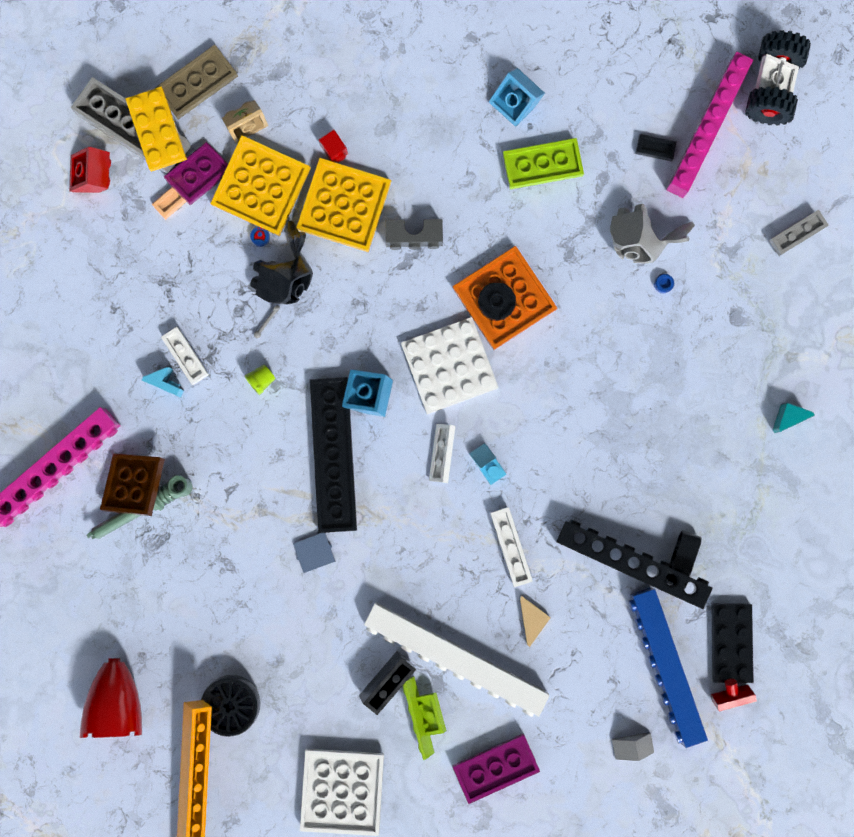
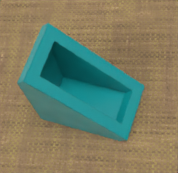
(789, 416)

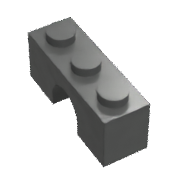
(398, 236)

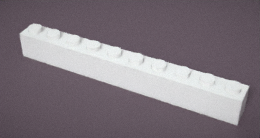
(457, 659)

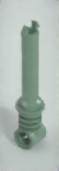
(164, 496)

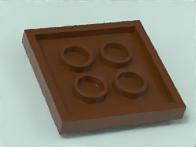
(132, 484)

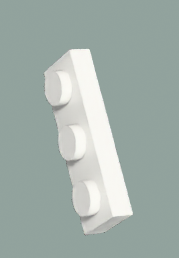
(184, 355)
(442, 453)

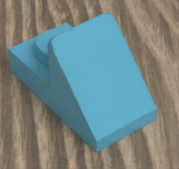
(160, 379)
(487, 464)

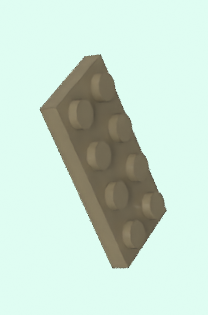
(197, 81)

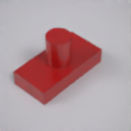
(733, 696)

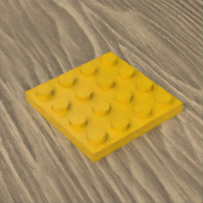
(260, 185)
(344, 205)

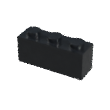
(387, 683)

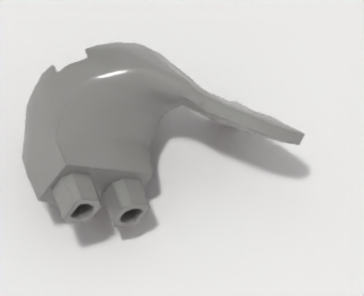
(635, 238)

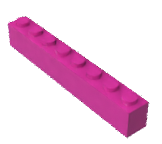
(709, 125)

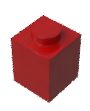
(333, 147)

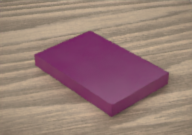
(197, 173)

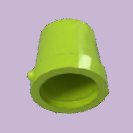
(260, 378)

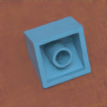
(516, 96)
(367, 392)

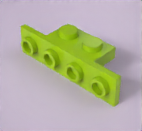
(425, 716)

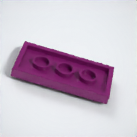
(496, 768)

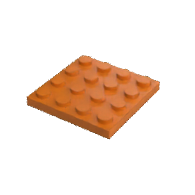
(531, 297)

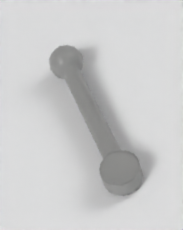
(257, 334)

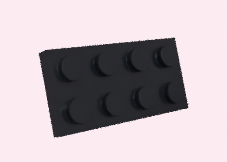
(732, 642)

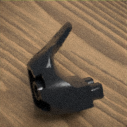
(285, 280)

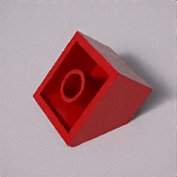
(90, 170)

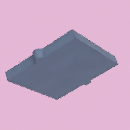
(314, 552)

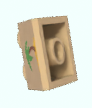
(245, 120)

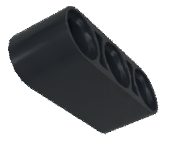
(684, 554)

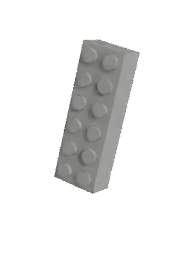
(111, 115)

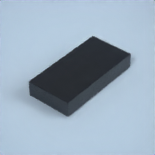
(656, 147)

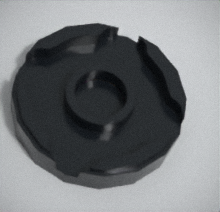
(496, 301)

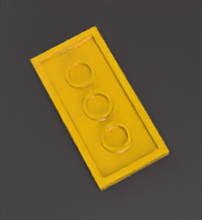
(156, 129)

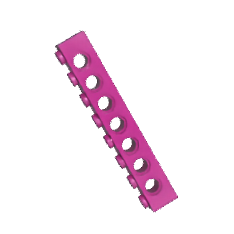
(63, 467)

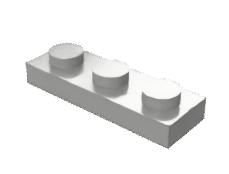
(798, 232)

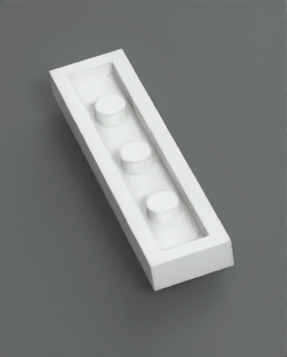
(511, 547)

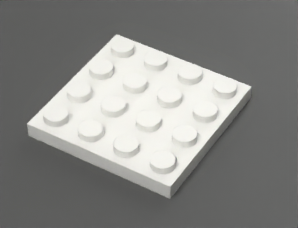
(449, 365)
(342, 792)

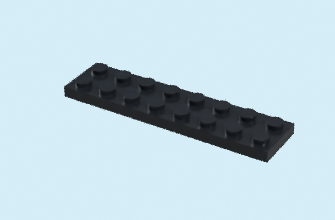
(333, 456)

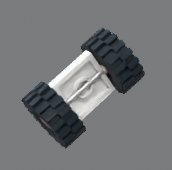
(780, 60)

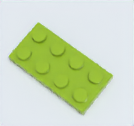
(543, 163)

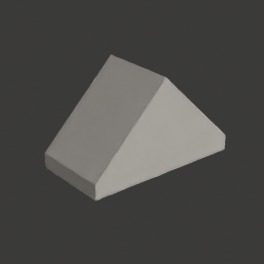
(633, 747)

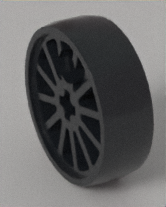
(223, 708)

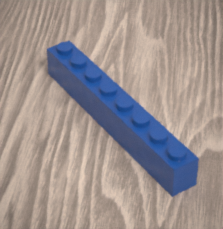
(668, 668)

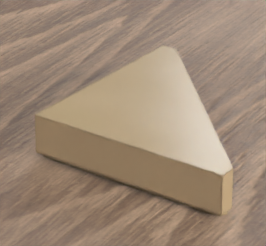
(533, 620)

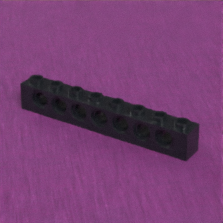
(697, 597)

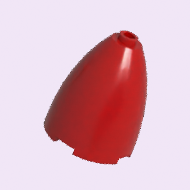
(112, 703)

